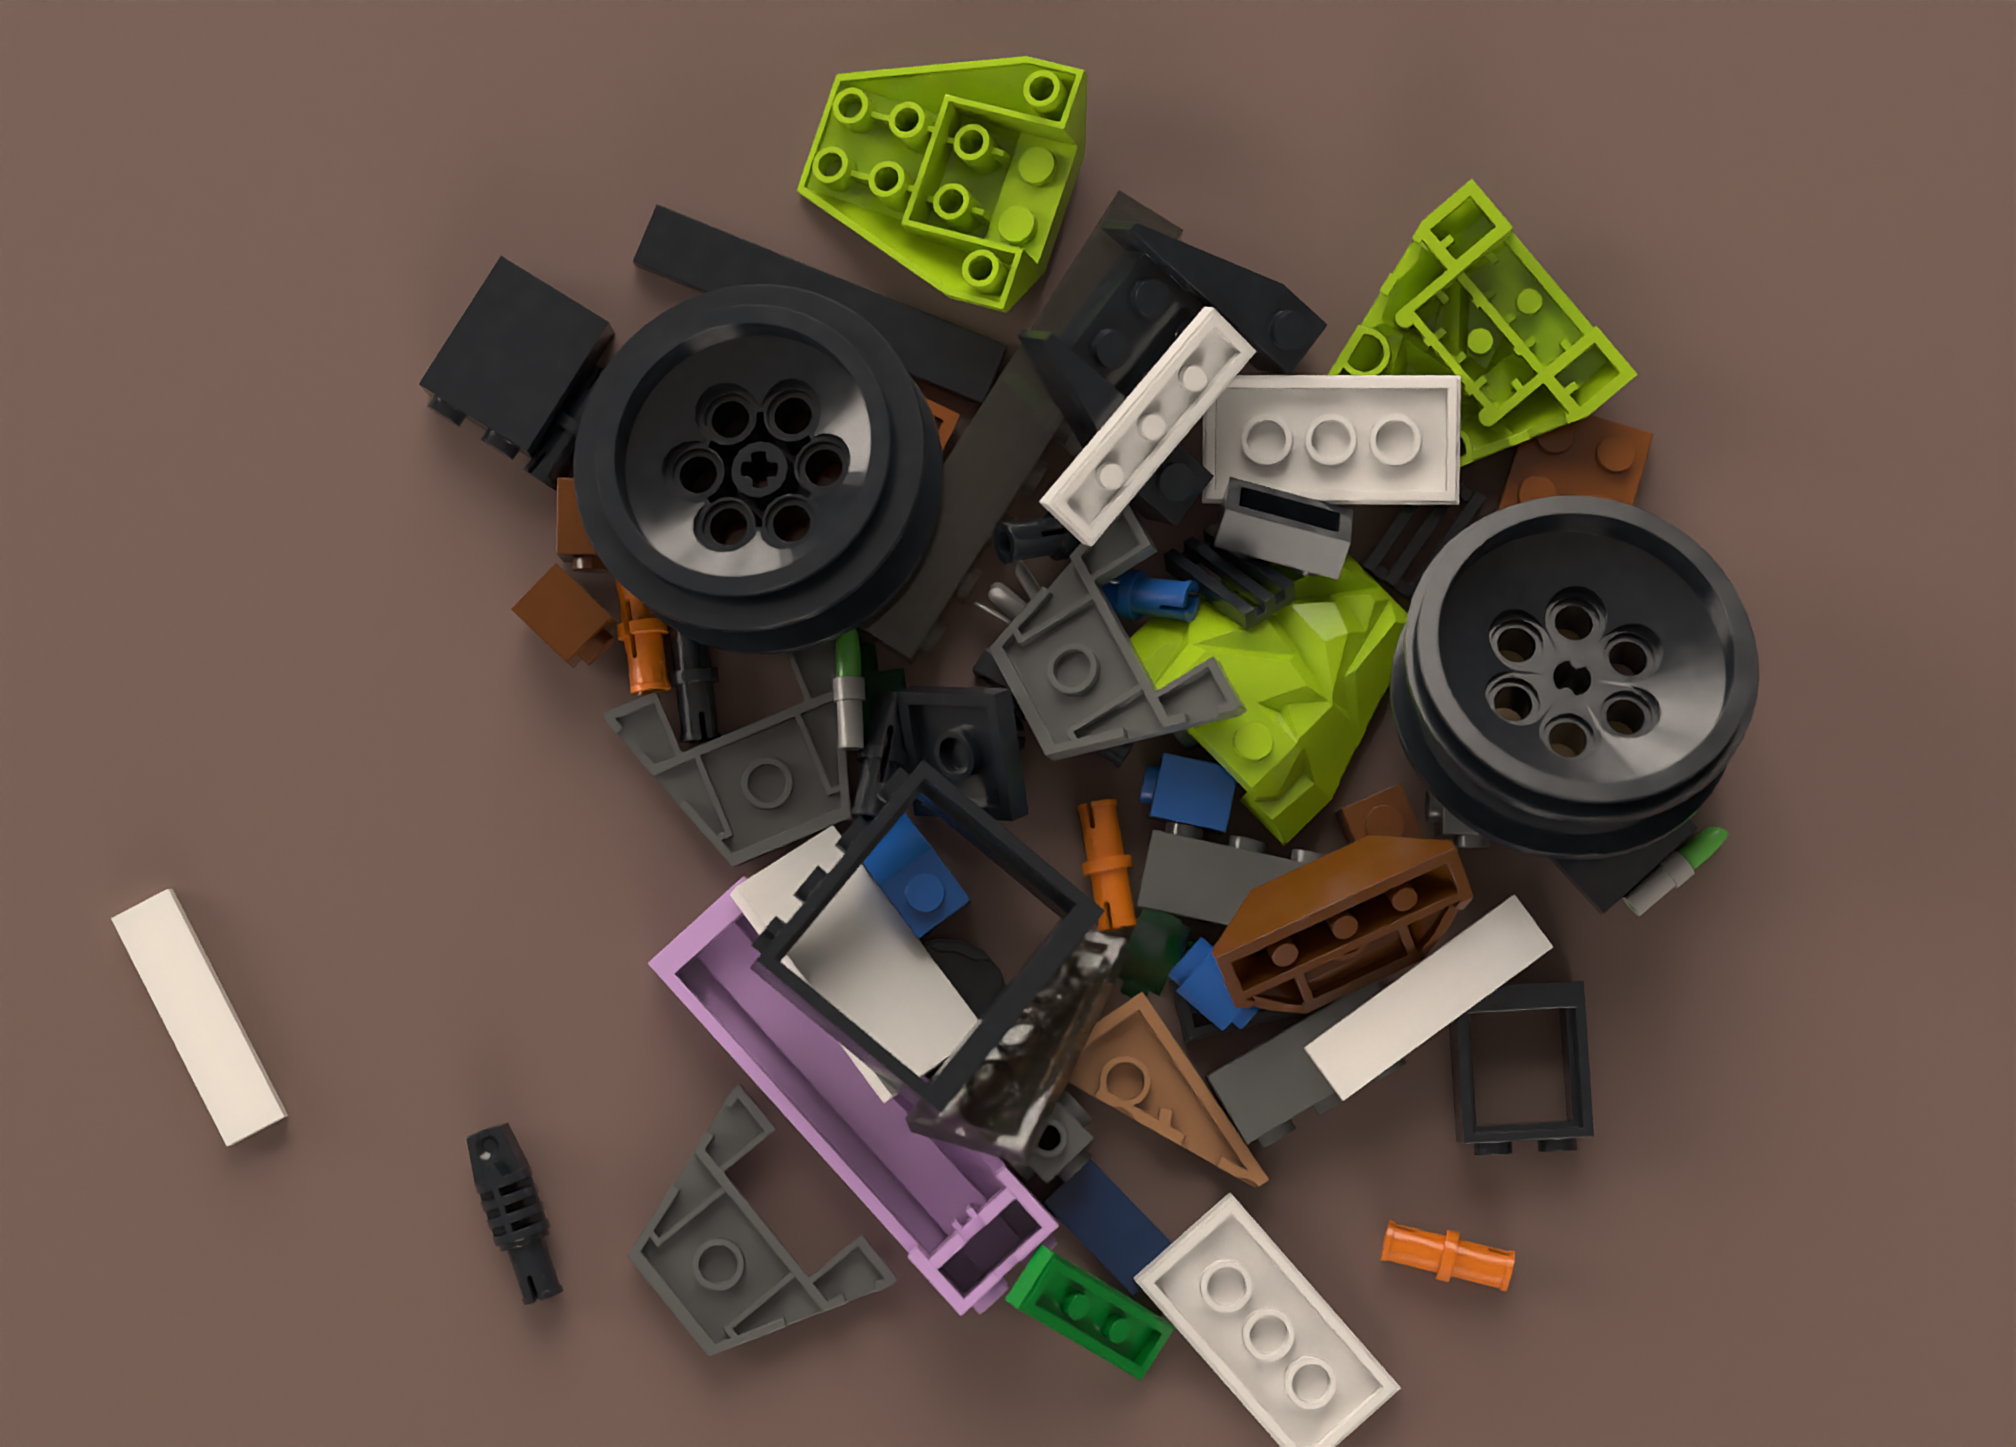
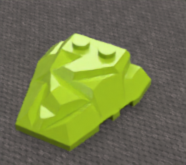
(1487, 311)
(1303, 677)

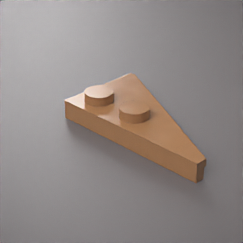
(1146, 1075)

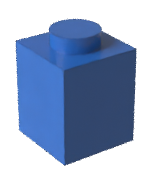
(1188, 792)

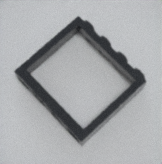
(1073, 907)

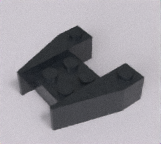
(1137, 318)

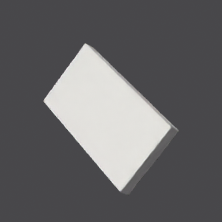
(1338, 437)
(862, 960)
(1266, 1330)

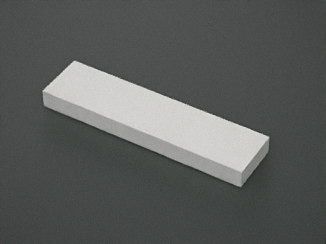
(1147, 426)
(1428, 997)
(199, 1017)

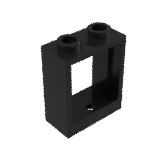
(1550, 1135)

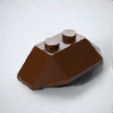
(1341, 922)

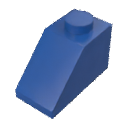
(915, 878)

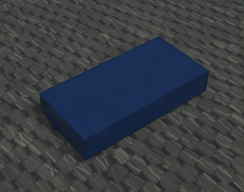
(1107, 1224)

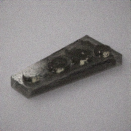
(1023, 1077)

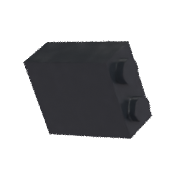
(515, 360)

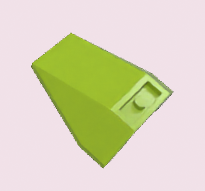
(954, 168)

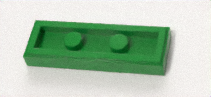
(1090, 1312)

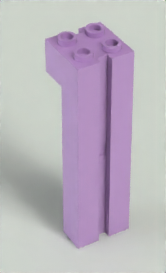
(946, 1204)

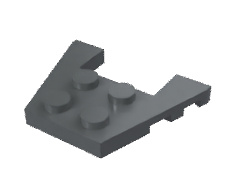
(1080, 670)
(760, 781)
(721, 1259)

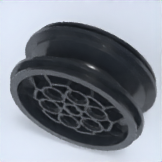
(1635, 599)

